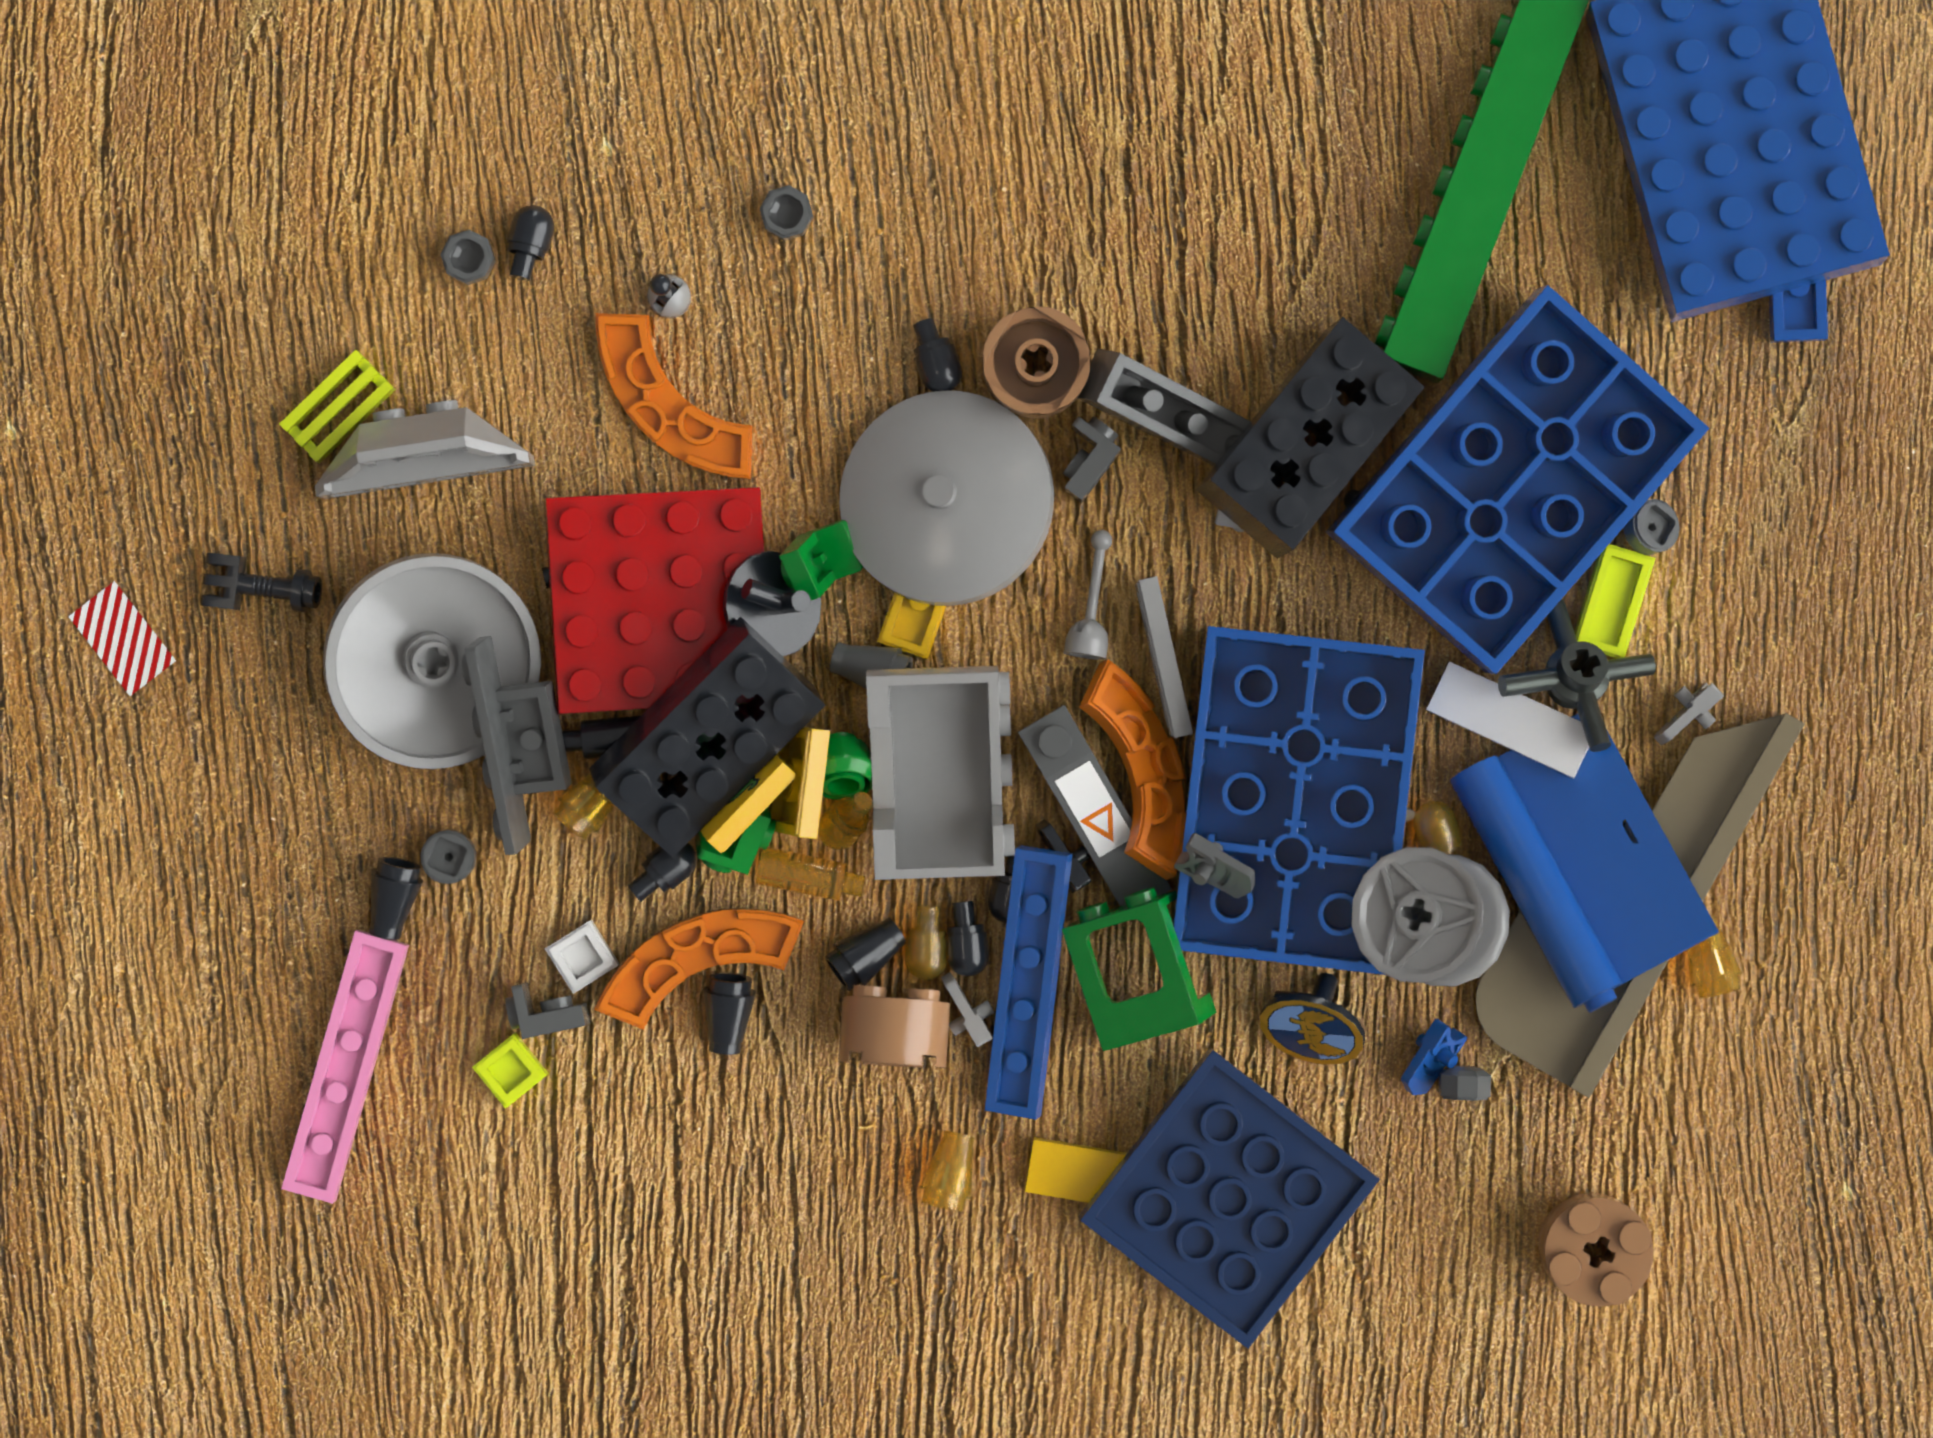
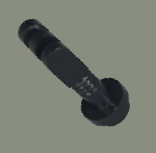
(302, 591)

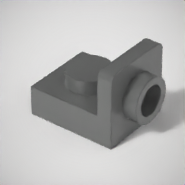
(1087, 468)
(556, 1013)

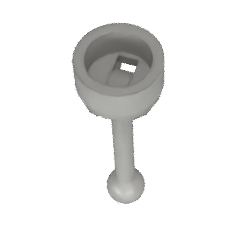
(1088, 637)

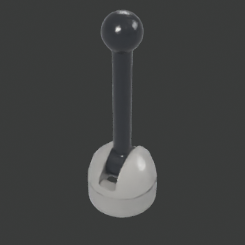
(674, 299)

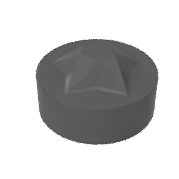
(1652, 528)
(448, 856)

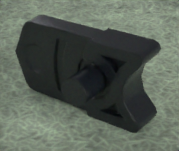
(1078, 875)

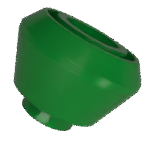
(847, 767)

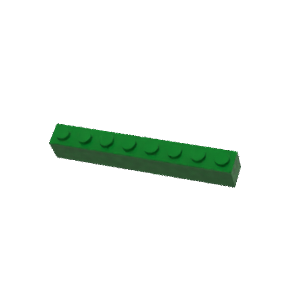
(1479, 184)

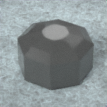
(786, 213)
(468, 257)
(1464, 1083)

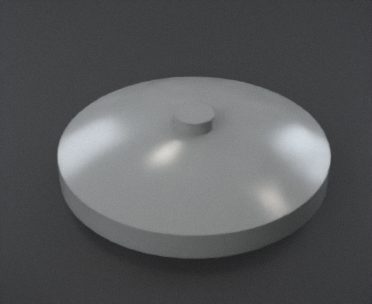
(947, 498)
(400, 652)

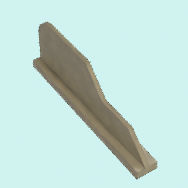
(1703, 819)

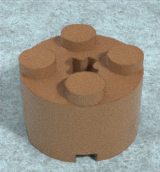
(1027, 333)
(894, 1028)
(1609, 1277)

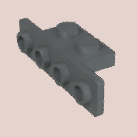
(519, 741)

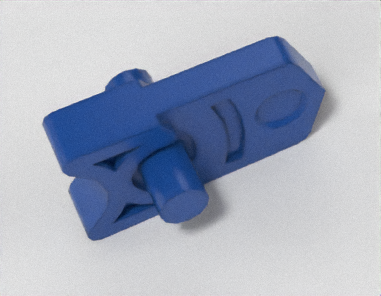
(1437, 1049)

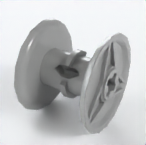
(1395, 910)

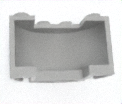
(939, 771)

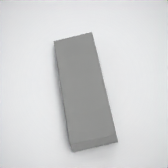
(1163, 657)

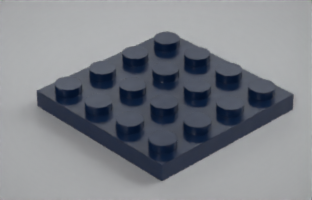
(1228, 1198)

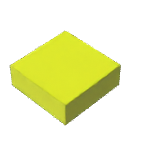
(510, 1070)

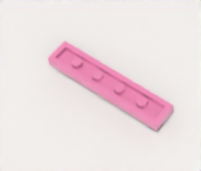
(345, 1066)

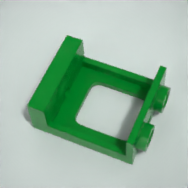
(1148, 1014)

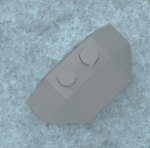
(419, 450)

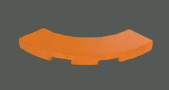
(660, 409)
(1151, 766)
(693, 946)

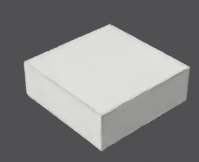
(582, 956)

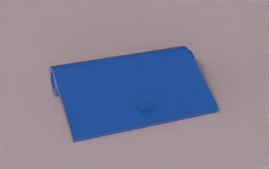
(1588, 891)

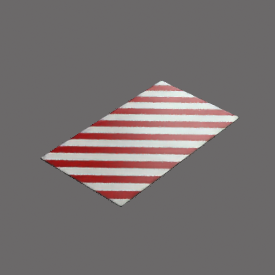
(122, 638)

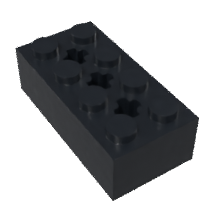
(1344, 436)
(699, 704)

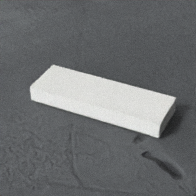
(1510, 720)

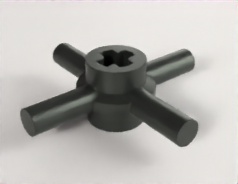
(1577, 676)

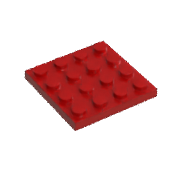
(641, 588)

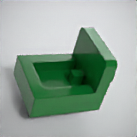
(819, 559)
(742, 851)

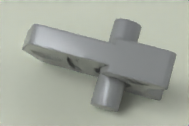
(1695, 707)
(971, 1018)

